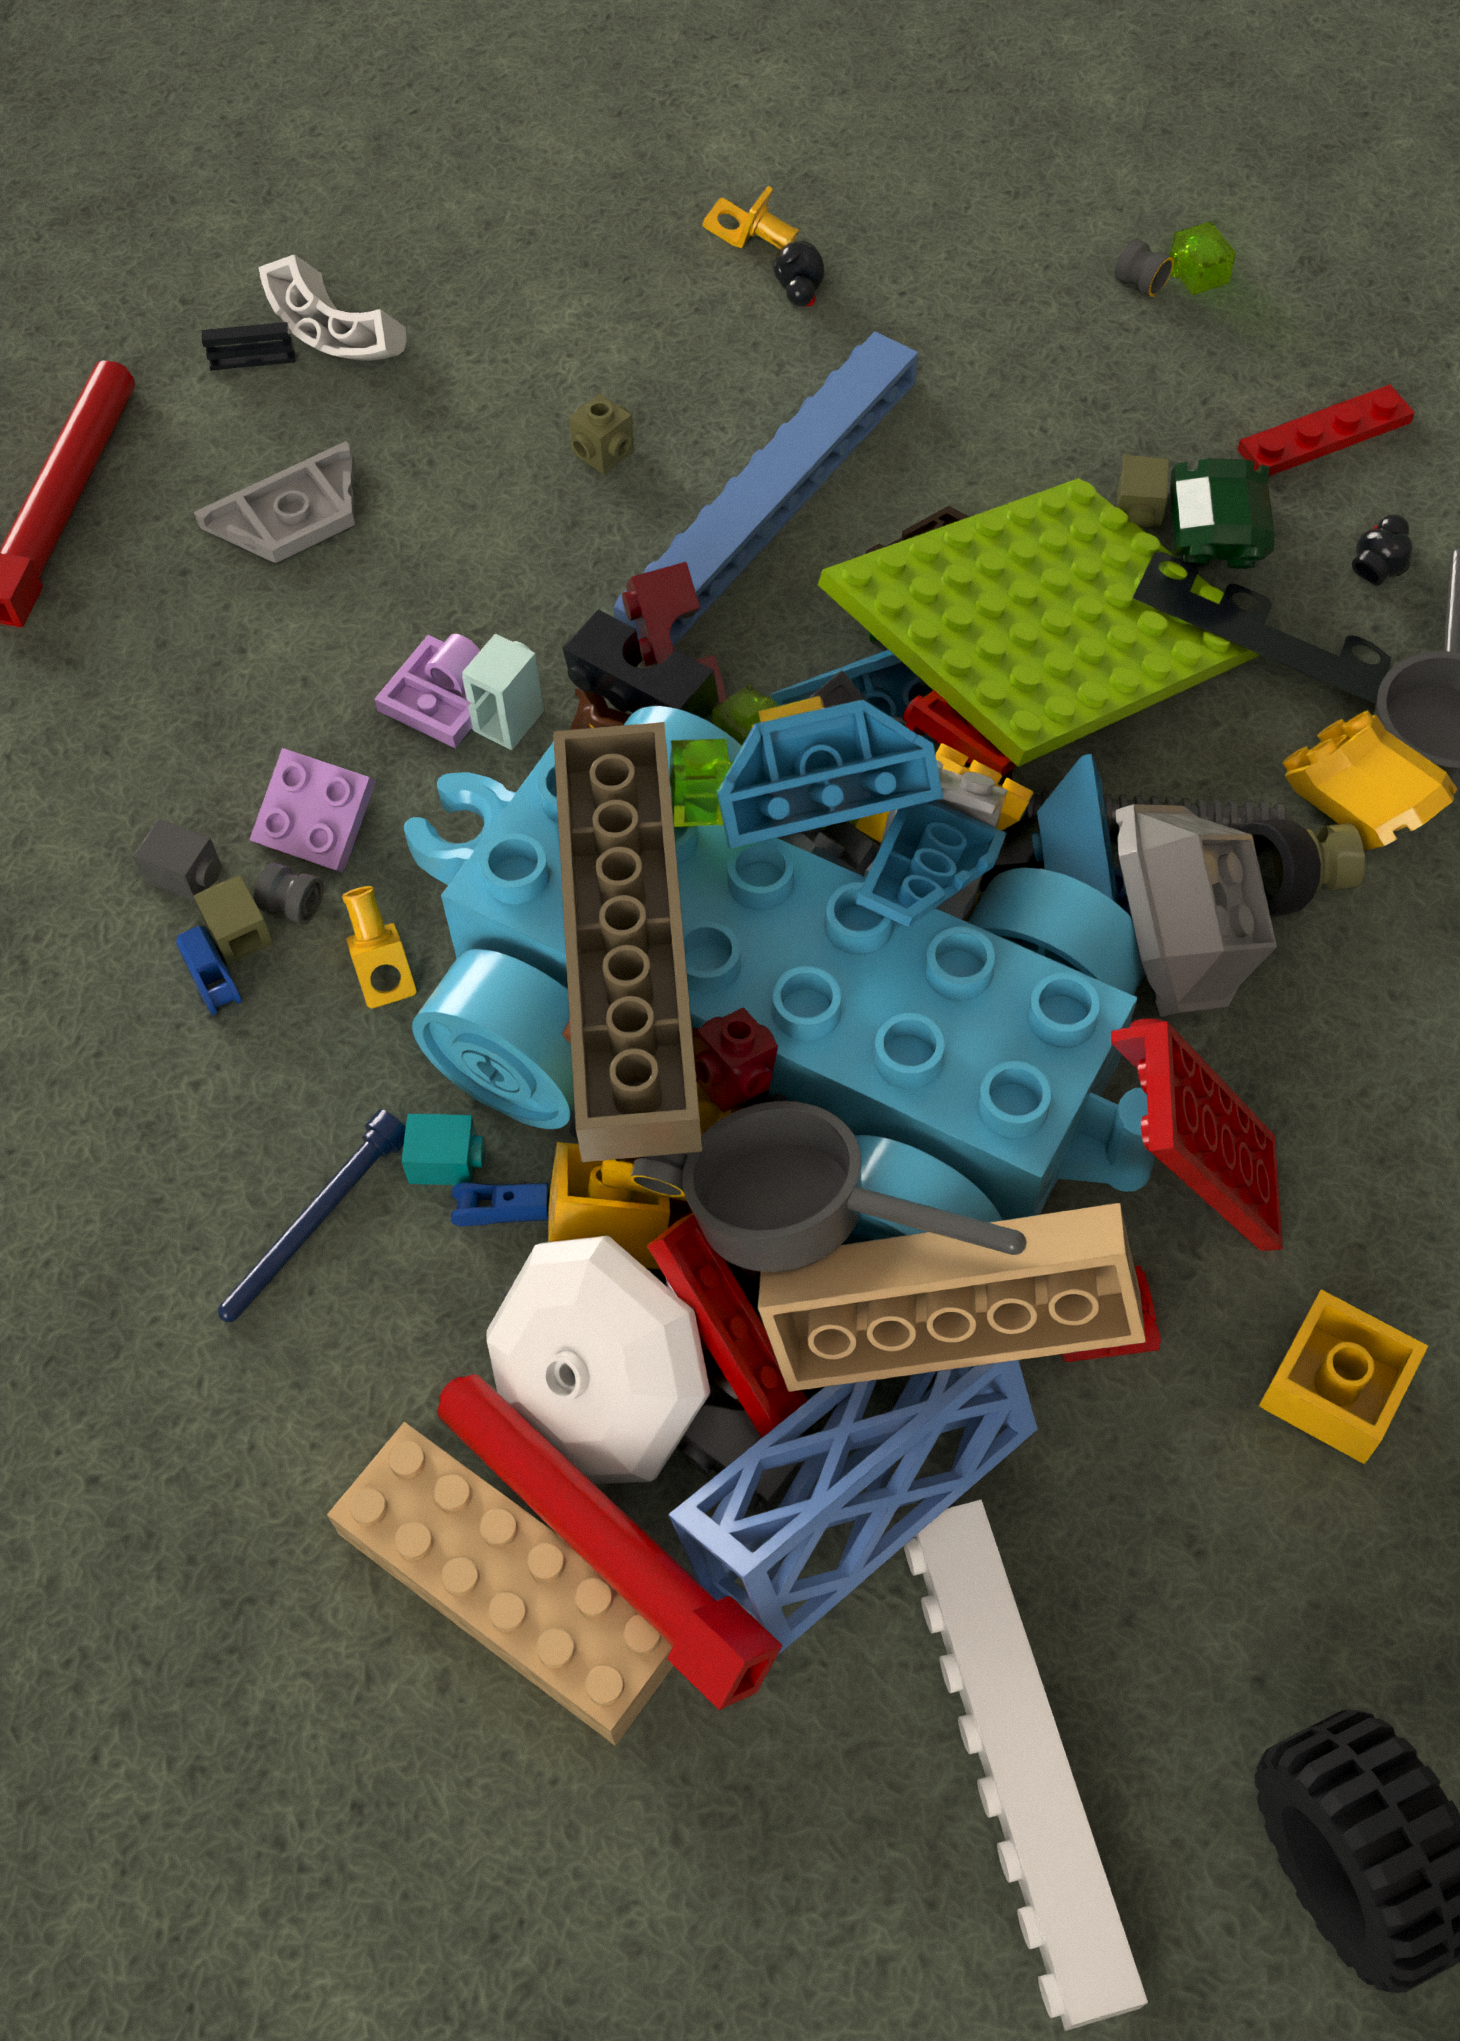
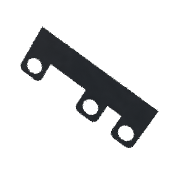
(1251, 632)

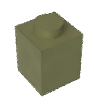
(1143, 490)
(233, 919)

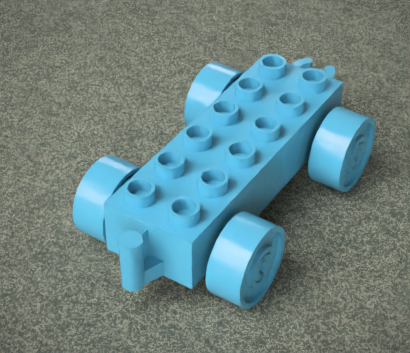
(942, 1044)

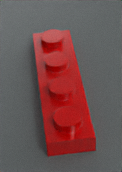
(1327, 430)
(726, 1323)

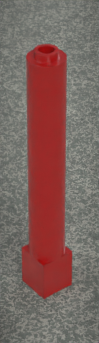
(59, 488)
(711, 1639)

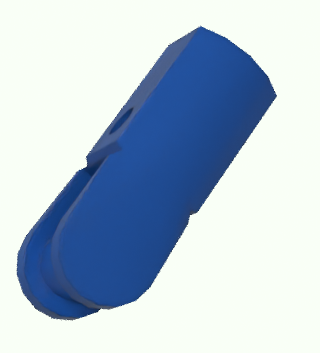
(207, 967)
(509, 1203)

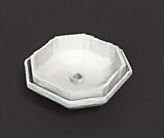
(630, 1354)

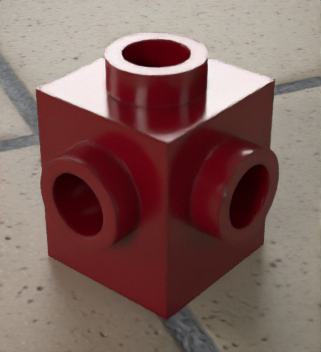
(734, 1058)

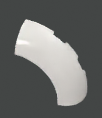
(301, 300)

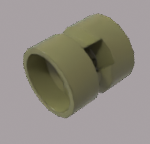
(1340, 857)

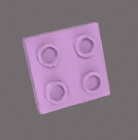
(431, 690)
(312, 810)

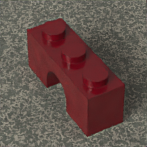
(658, 601)

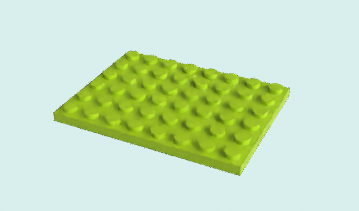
(1033, 618)

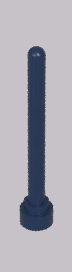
(382, 1137)

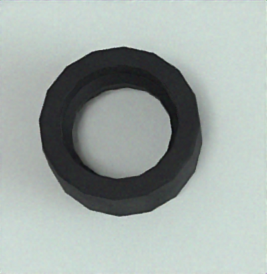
(1299, 861)

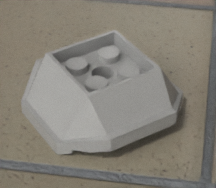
(1193, 905)

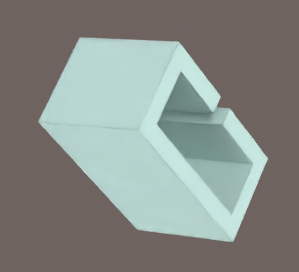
(503, 691)

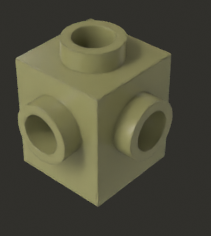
(601, 433)

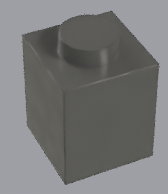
(177, 859)

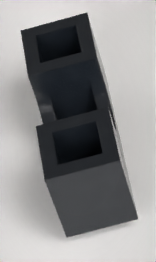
(605, 660)

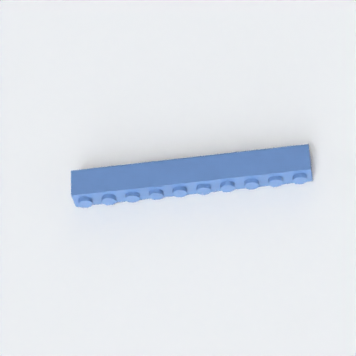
(787, 472)

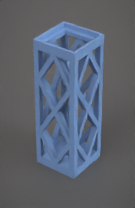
(973, 1397)

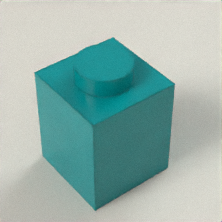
(442, 1149)

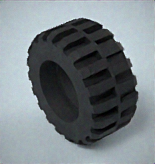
(1367, 1846)

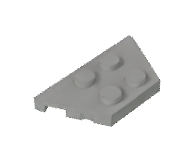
(288, 508)

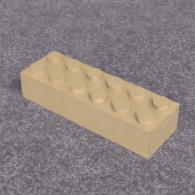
(954, 1304)
(504, 1581)

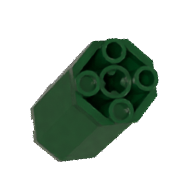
(1222, 512)

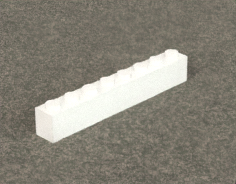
(1025, 1770)

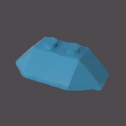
(824, 772)
(1076, 830)

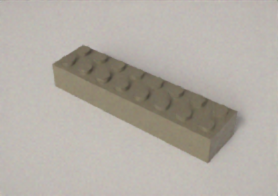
(624, 945)

